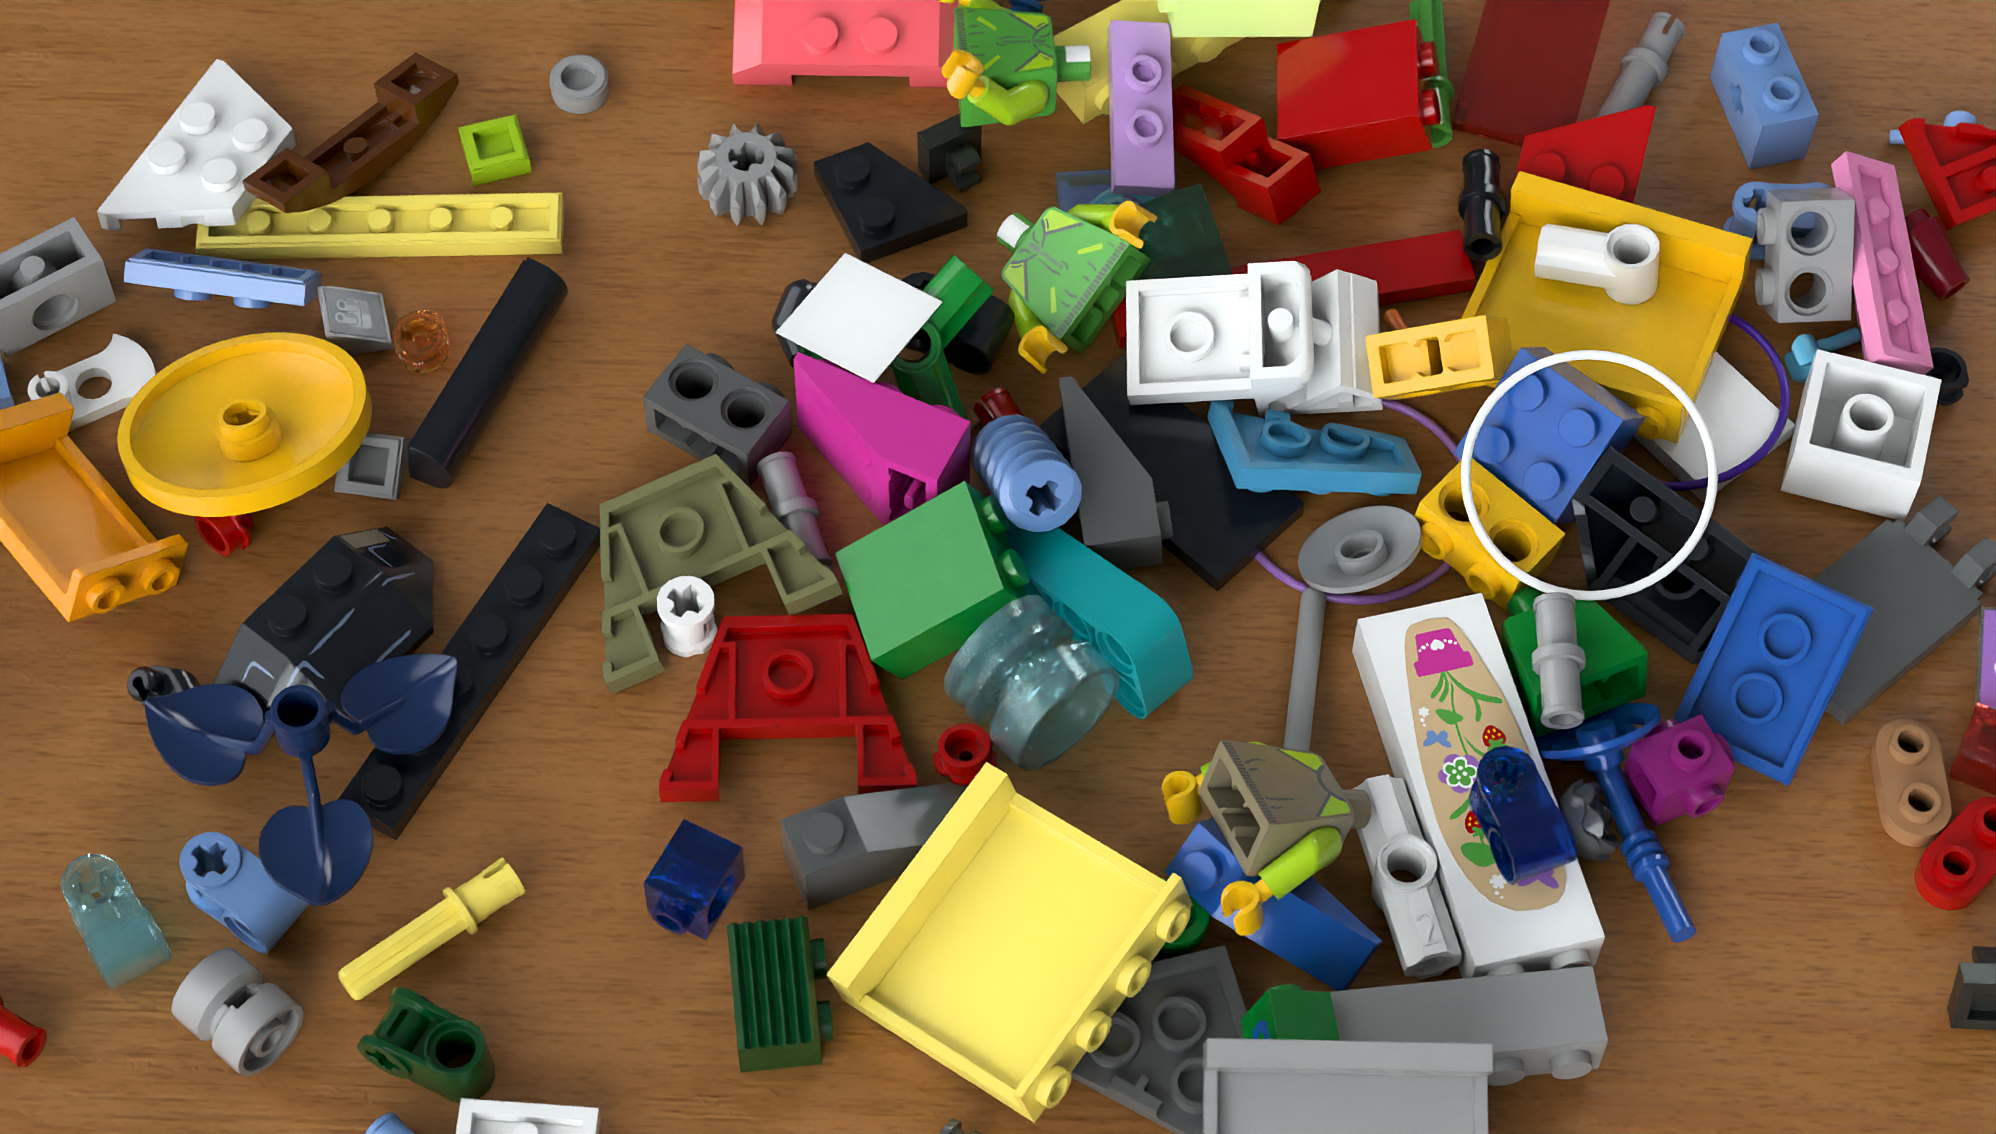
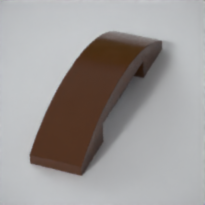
(406, 107)

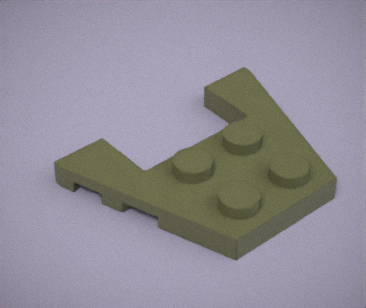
(696, 526)

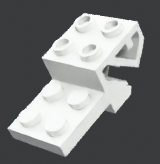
(1254, 337)

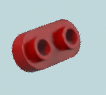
(1967, 845)

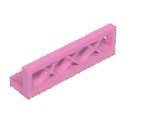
(1883, 267)

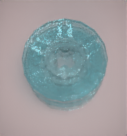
(1031, 682)

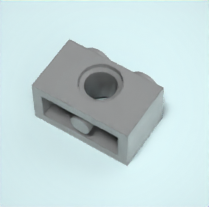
(49, 285)

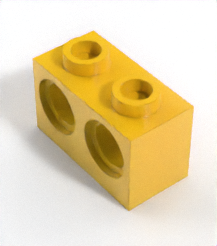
(1439, 357)
(1506, 519)

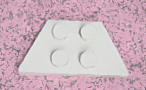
(201, 157)

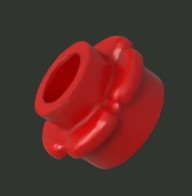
(226, 532)
(962, 741)

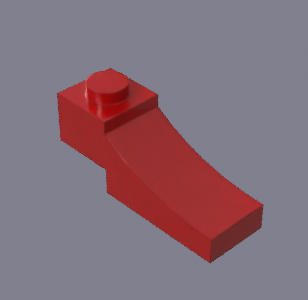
(1239, 154)

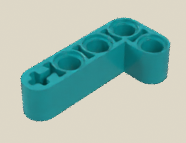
(1111, 613)

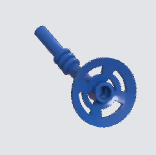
(1601, 746)

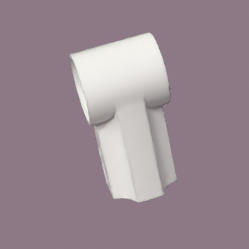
(1618, 261)

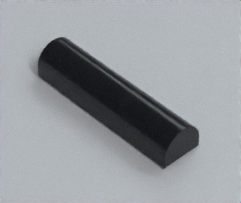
(485, 374)

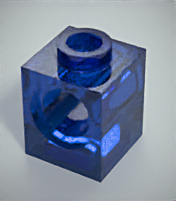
(693, 880)

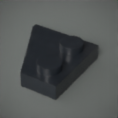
(884, 203)

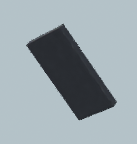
(1212, 521)

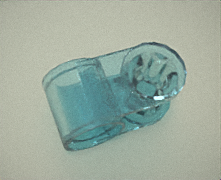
(116, 926)

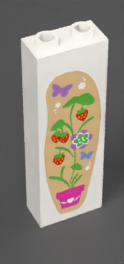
(1439, 707)

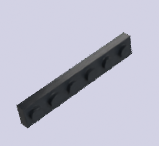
(486, 653)

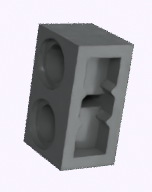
(712, 422)

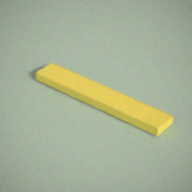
(394, 228)

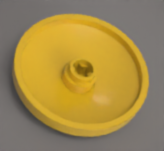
(244, 424)

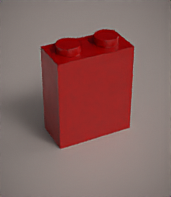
(1358, 94)

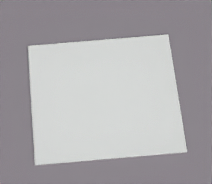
(859, 317)

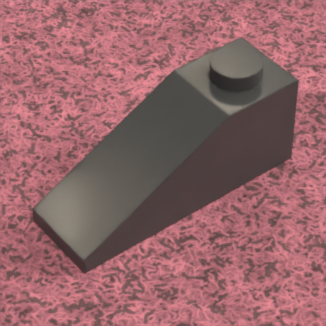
(1118, 495)
(861, 839)

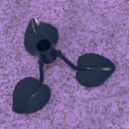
(315, 848)

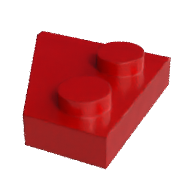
(1592, 154)
(1955, 168)

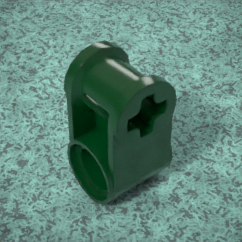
(419, 1040)

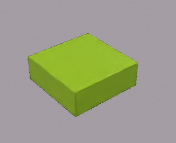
(494, 150)

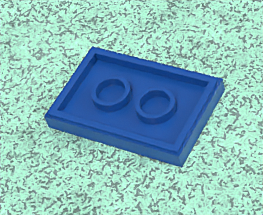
(1774, 666)

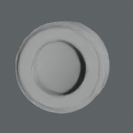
(579, 84)

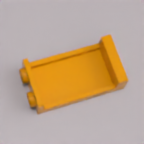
(70, 522)

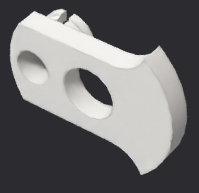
(121, 362)

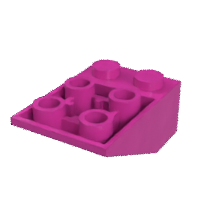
(879, 439)

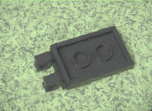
(1914, 598)

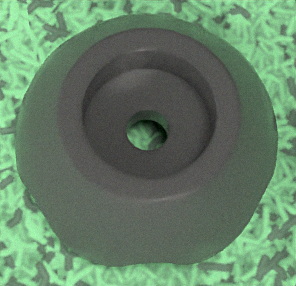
(1589, 821)

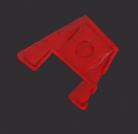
(786, 682)

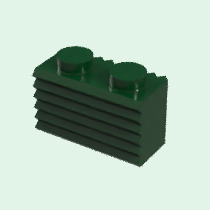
(776, 995)

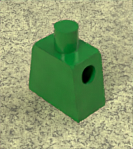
(1613, 658)

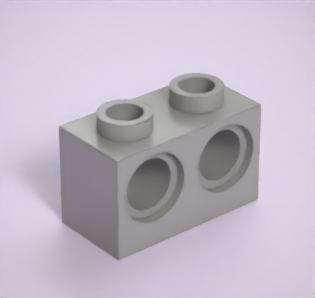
(1824, 252)

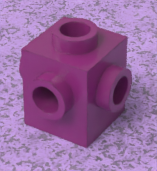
(1679, 770)

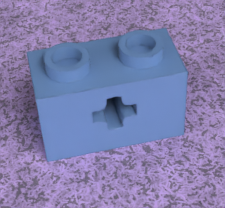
(1763, 95)

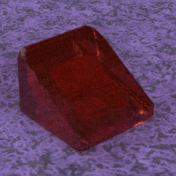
(1976, 754)

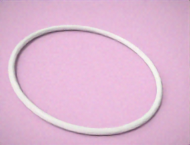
(1595, 355)

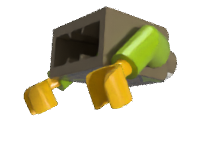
(1276, 814)

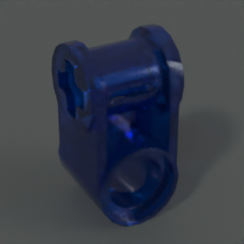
(1523, 825)

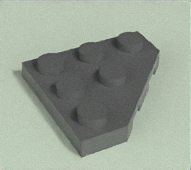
(1158, 1039)

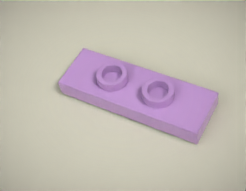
(1140, 108)

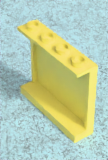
(1010, 945)

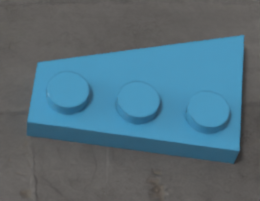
(1290, 457)

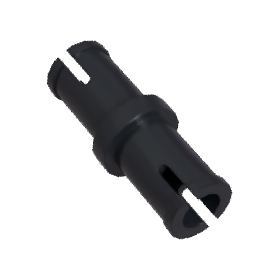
(1482, 205)

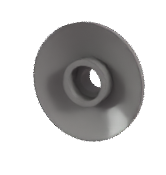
(1360, 549)

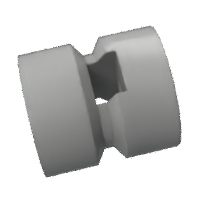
(232, 1006)

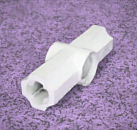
(1412, 909)

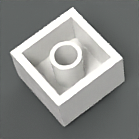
(1861, 435)

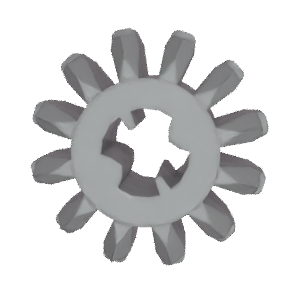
(747, 174)

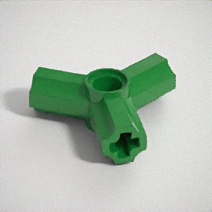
(930, 376)

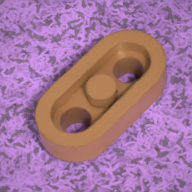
(1909, 777)

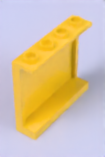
(1672, 330)

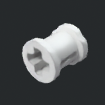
(687, 615)

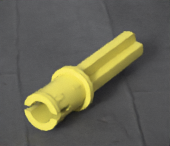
(459, 911)

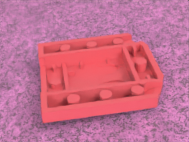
(842, 40)

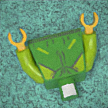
(1007, 64)
(1070, 273)

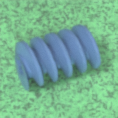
(1026, 473)

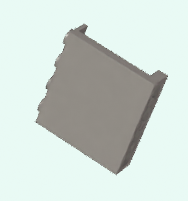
(1345, 1087)

